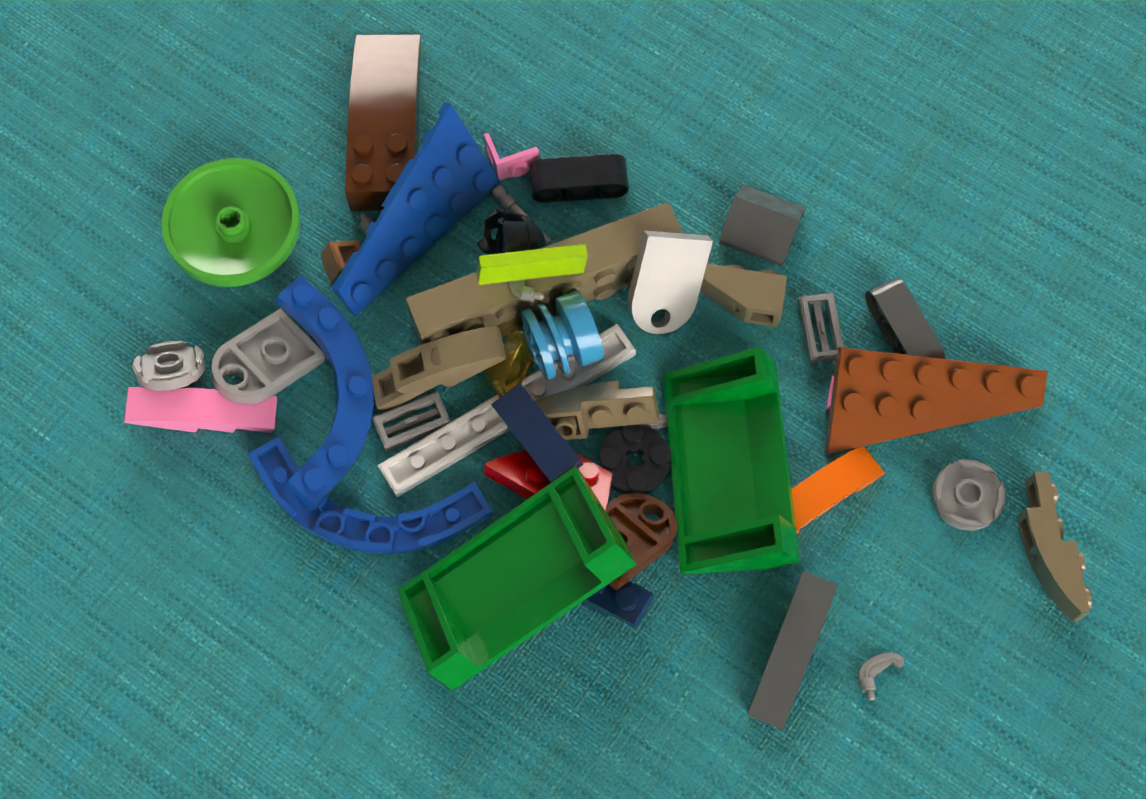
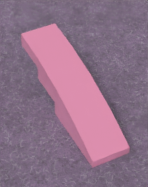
(197, 408)

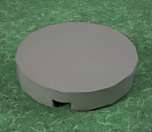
(169, 366)
(968, 495)

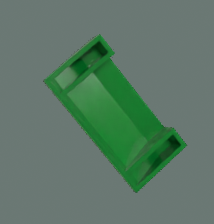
(730, 465)
(513, 579)

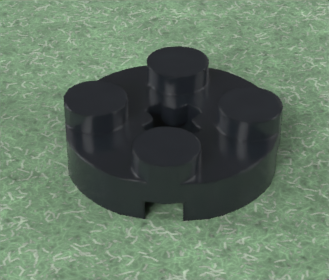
(635, 440)

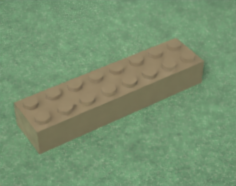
(609, 267)

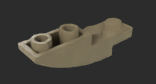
(436, 363)
(598, 407)
(1053, 560)

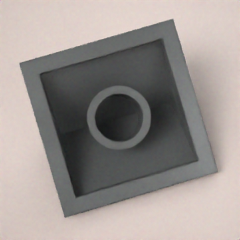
(761, 225)

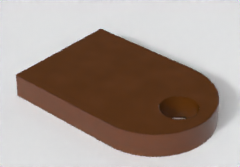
(643, 537)

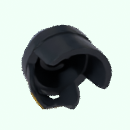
(514, 234)

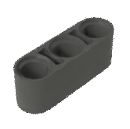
(902, 320)

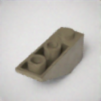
(746, 293)

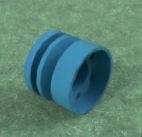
(562, 335)

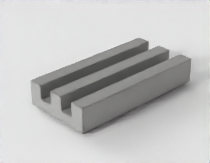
(825, 355)
(416, 433)

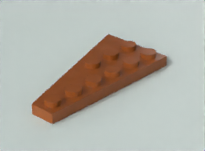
(904, 395)

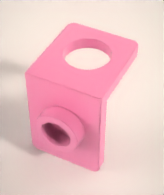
(510, 166)

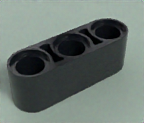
(579, 178)

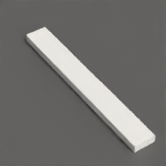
(484, 424)

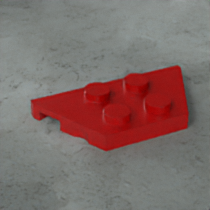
(525, 478)

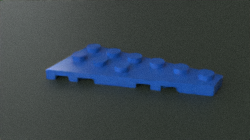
(421, 207)

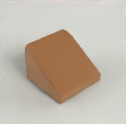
(336, 256)

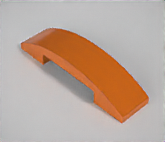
(833, 484)

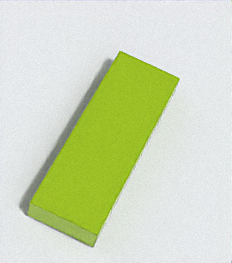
(531, 264)

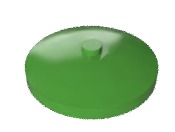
(231, 222)

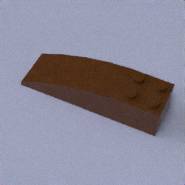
(381, 116)

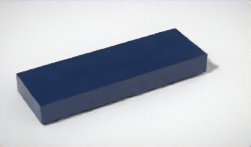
(536, 433)

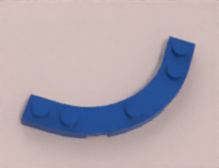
(352, 390)
(364, 530)

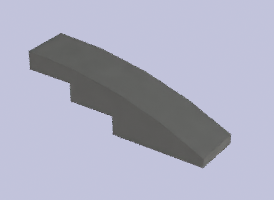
(792, 650)

